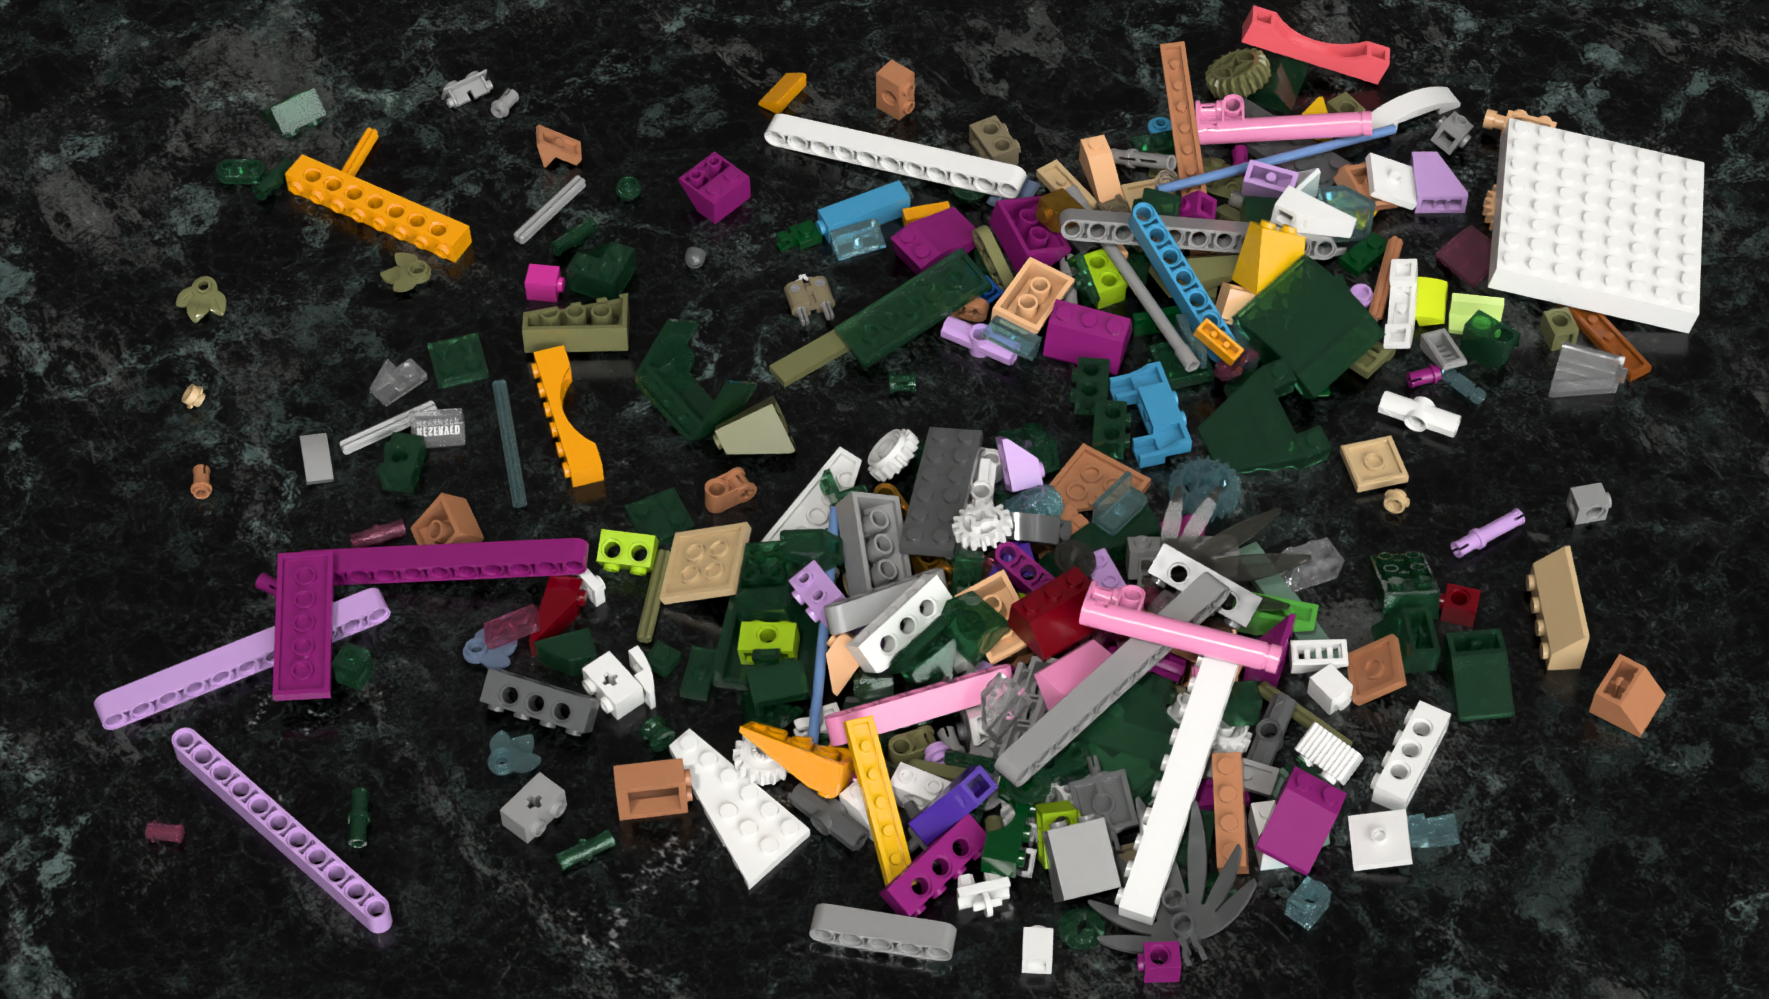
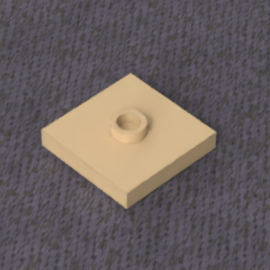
(1374, 463)

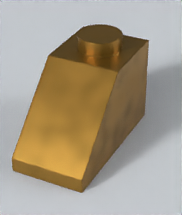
(1052, 205)

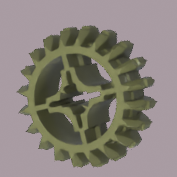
(1238, 73)

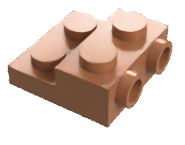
(1356, 178)

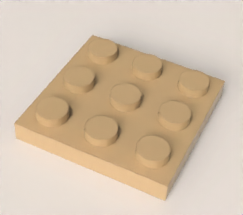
(705, 563)

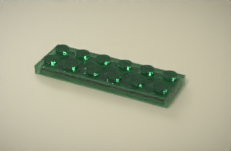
(913, 308)

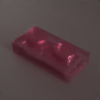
(511, 626)

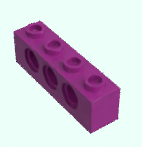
(899, 891)

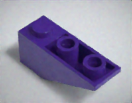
(953, 803)

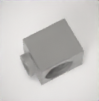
(1588, 503)

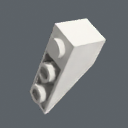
(1311, 215)

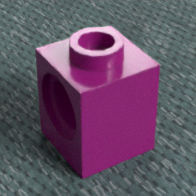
(1165, 951)

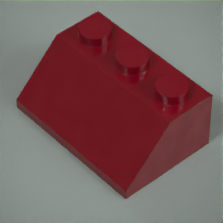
(1050, 615)

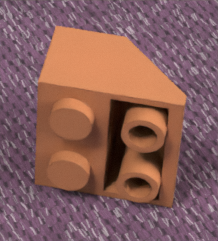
(1627, 696)

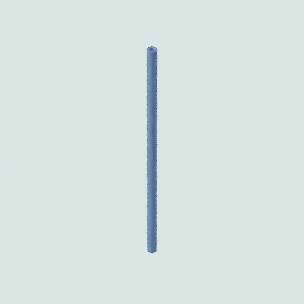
(1275, 159)
(821, 650)

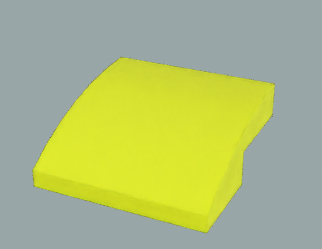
(1431, 301)

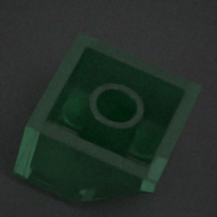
(602, 270)

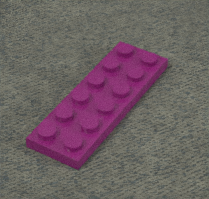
(303, 626)

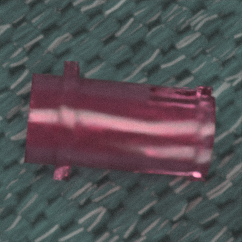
(164, 832)

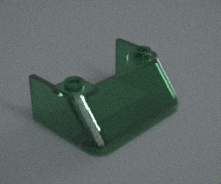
(676, 394)

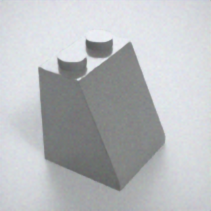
(1080, 858)

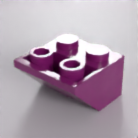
(716, 187)

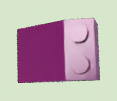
(933, 239)
(1300, 820)

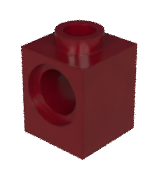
(1466, 607)

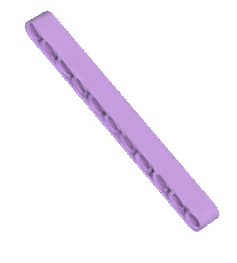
(225, 665)
(286, 838)

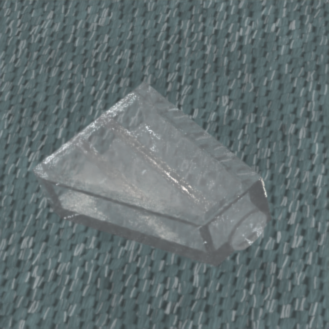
(1586, 372)

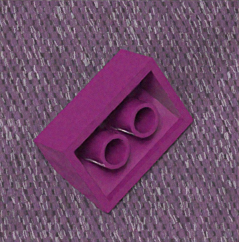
(1024, 234)
(1086, 332)

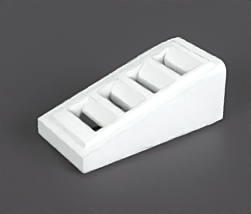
(1310, 665)

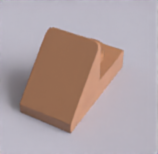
(554, 144)

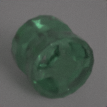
(657, 733)

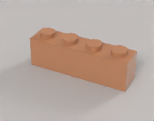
(1230, 808)

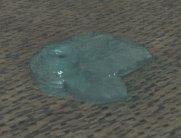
(515, 752)

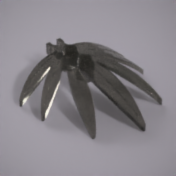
(1235, 568)

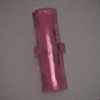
(378, 534)

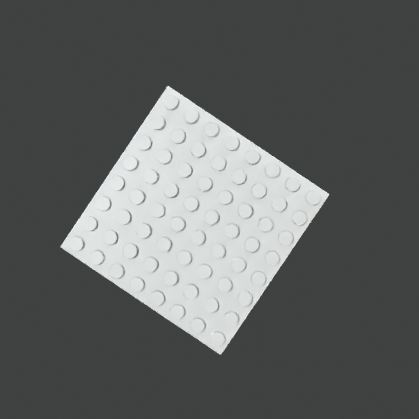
(1598, 225)

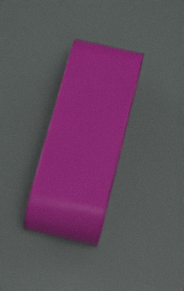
(1021, 563)

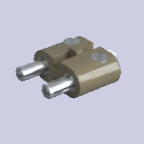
(809, 296)

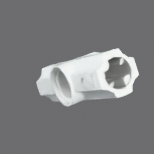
(1419, 414)
(983, 482)

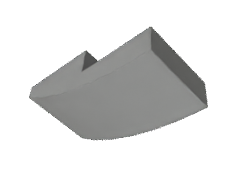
(316, 458)

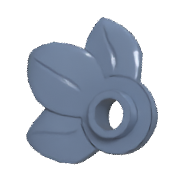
(478, 652)

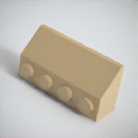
(1558, 610)

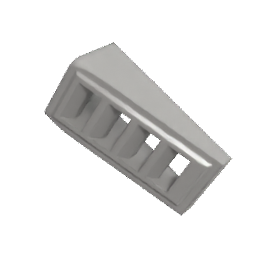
(1442, 349)

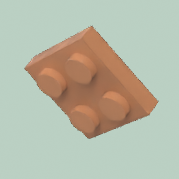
(1376, 669)

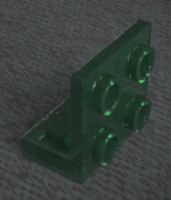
(1037, 442)

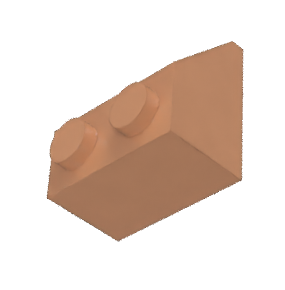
(447, 522)

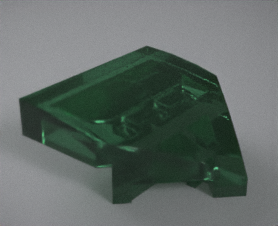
(775, 716)

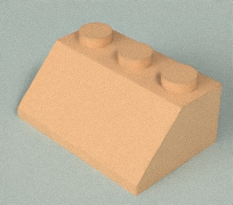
(1032, 295)

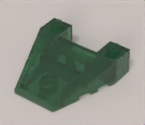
(1254, 430)

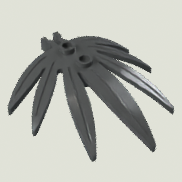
(1180, 914)

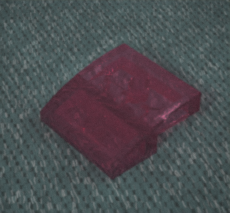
(1467, 255)

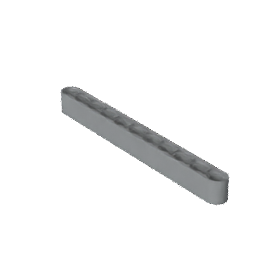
(1183, 237)
(1104, 686)

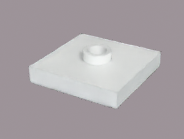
(1391, 181)
(1380, 840)

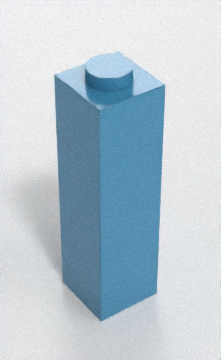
(880, 203)

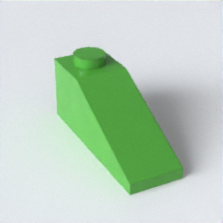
(1265, 620)

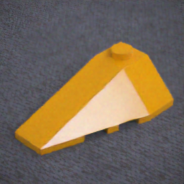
(817, 766)

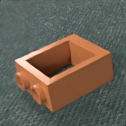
(652, 789)

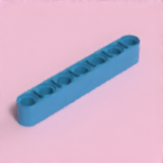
(1178, 270)

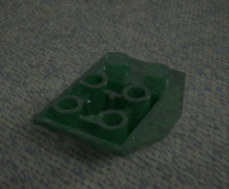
(1404, 582)
(765, 585)
(1478, 674)

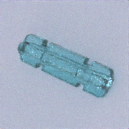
(1464, 385)

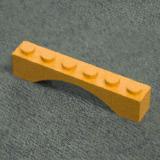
(580, 454)

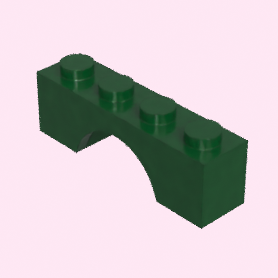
(1004, 846)

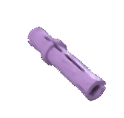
(1479, 537)

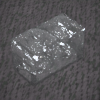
(1322, 567)

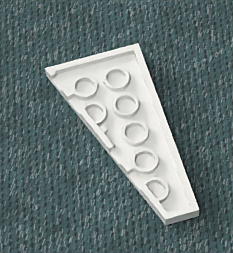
(811, 506)
(742, 814)

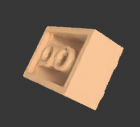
(1000, 595)

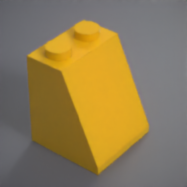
(1266, 254)

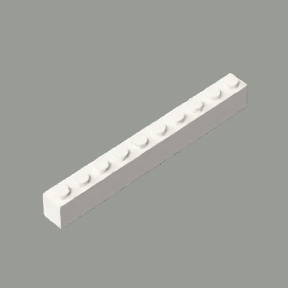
(1177, 790)

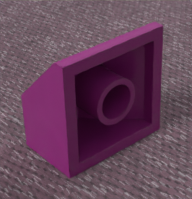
(1280, 635)

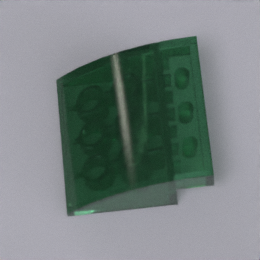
(1309, 322)

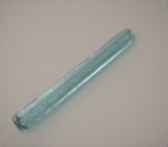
(509, 444)

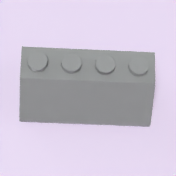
(871, 539)

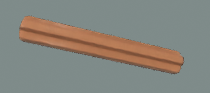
(1383, 286)

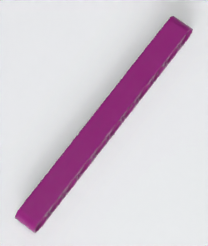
(459, 561)

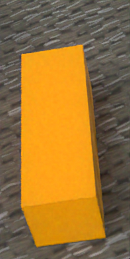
(915, 213)
(1218, 342)

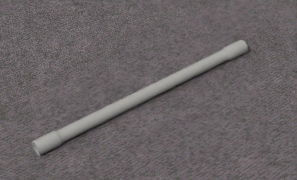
(1181, 350)

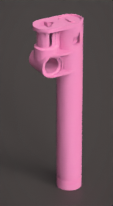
(1222, 126)
(1122, 613)

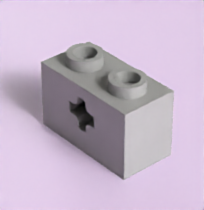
(533, 808)

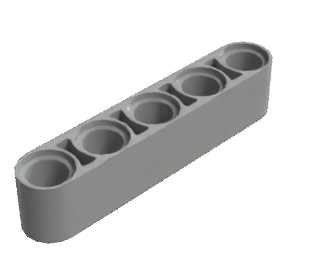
(866, 606)
(883, 932)

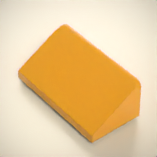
(784, 92)

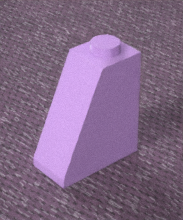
(1436, 185)

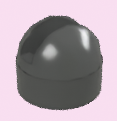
(695, 257)

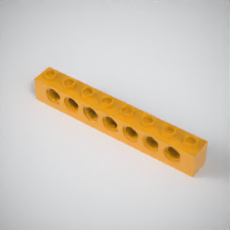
(378, 208)

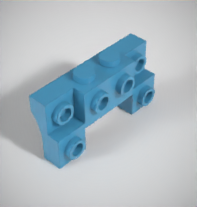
(1159, 412)

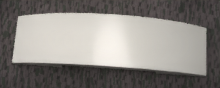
(1413, 105)
(1402, 304)

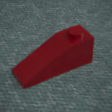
(559, 607)

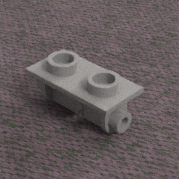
(457, 92)

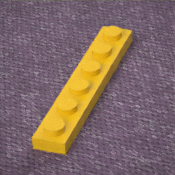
(877, 796)

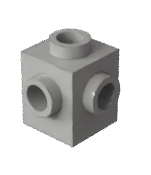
(1452, 132)

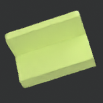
(1464, 307)

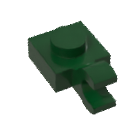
(800, 235)

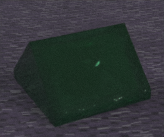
(973, 626)

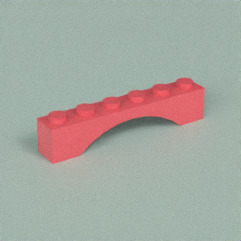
(1359, 60)

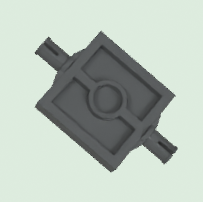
(1105, 796)

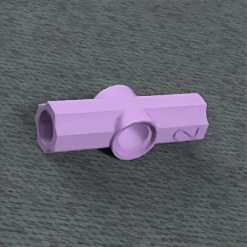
(971, 337)

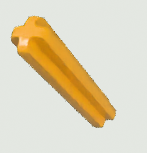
(360, 151)

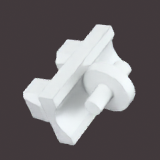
(984, 894)

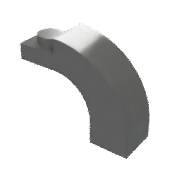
(1039, 529)

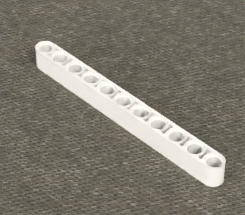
(895, 156)

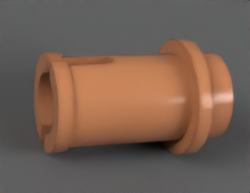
(201, 484)

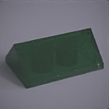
(1283, 85)

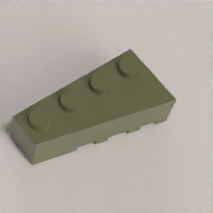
(579, 327)

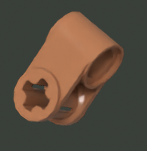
(728, 490)

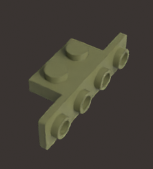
(1221, 187)

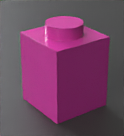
(544, 283)

